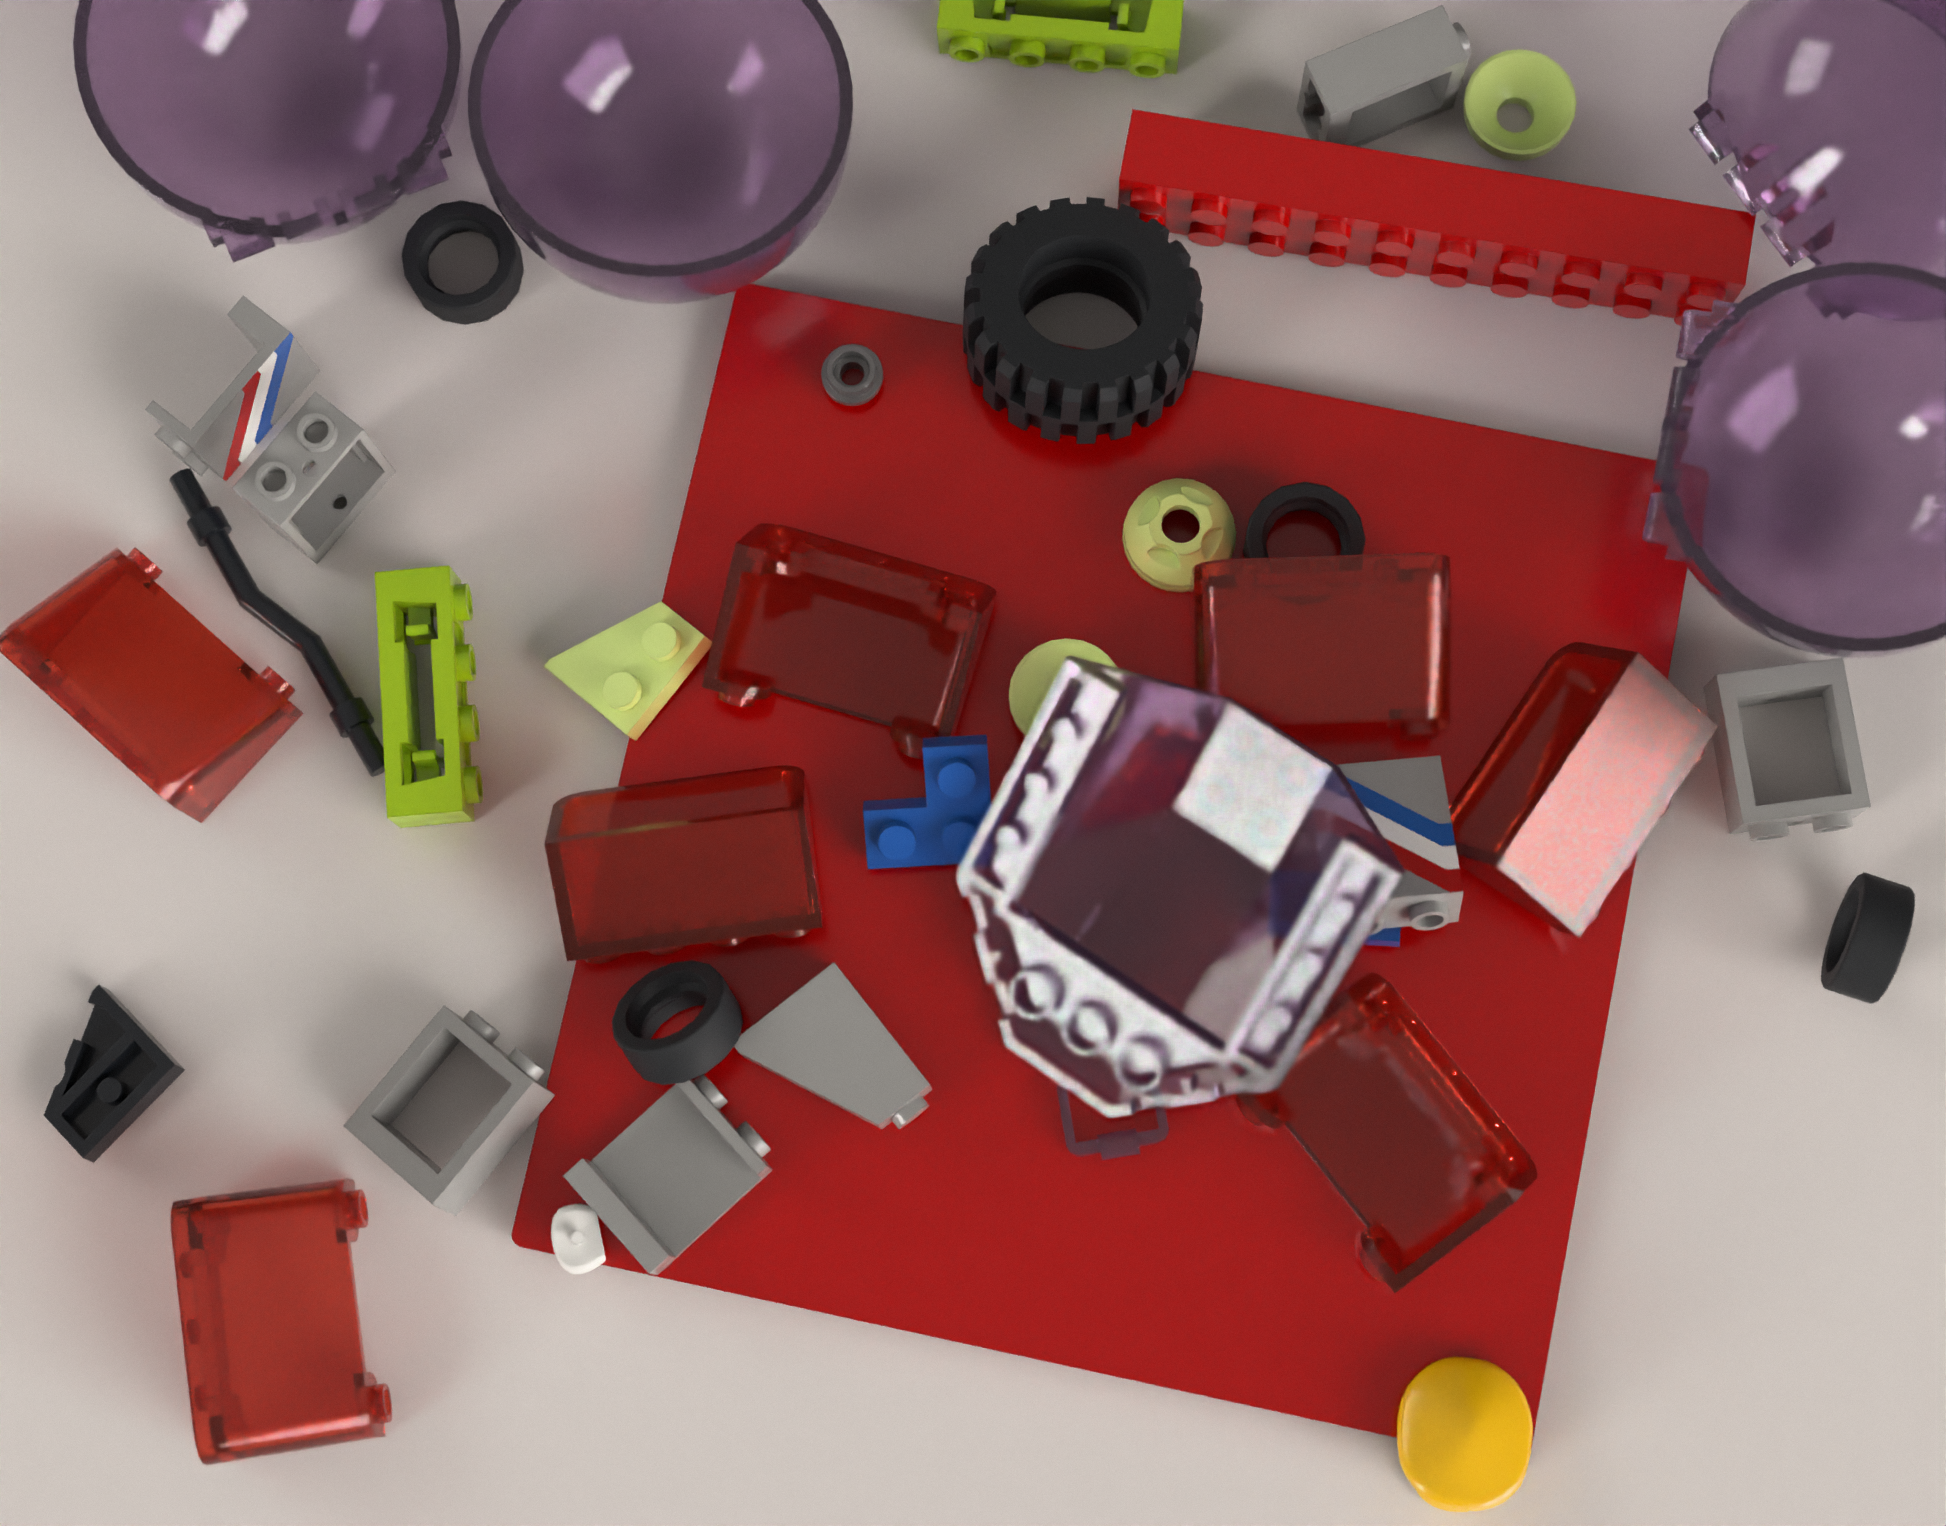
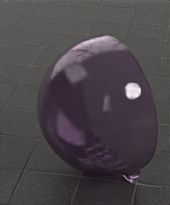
(272, 111)
(1835, 127)
(661, 137)
(1814, 459)

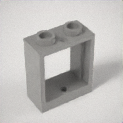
(1384, 80)
(301, 503)
(1779, 684)
(488, 1143)

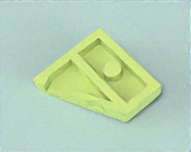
(633, 666)

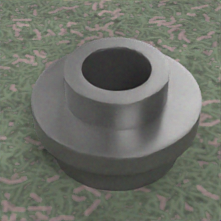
(847, 358)

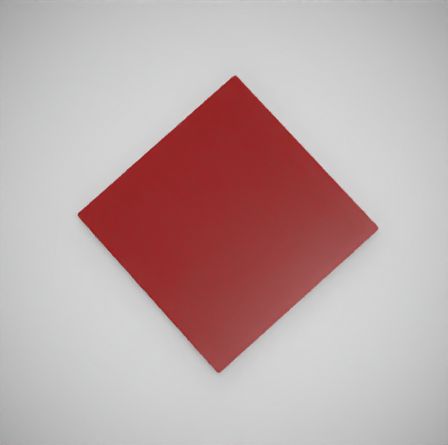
(1225, 1246)

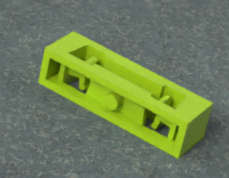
(1065, 33)
(421, 596)

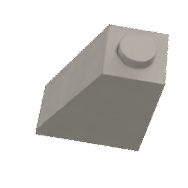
(839, 1051)

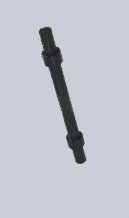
(211, 530)

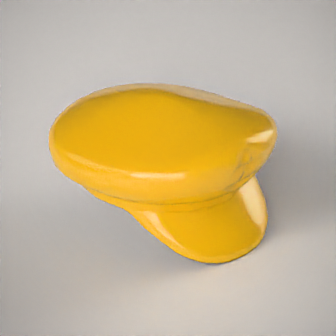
(1464, 1434)

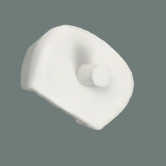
(577, 1238)

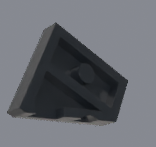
(108, 1077)

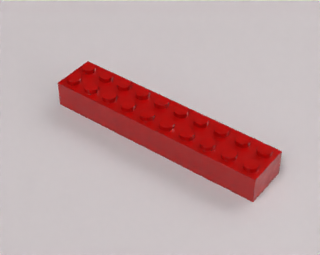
(1433, 218)

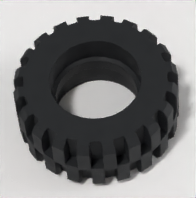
(1081, 252)

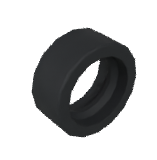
(437, 226)
(1310, 498)
(1868, 938)
(694, 1047)

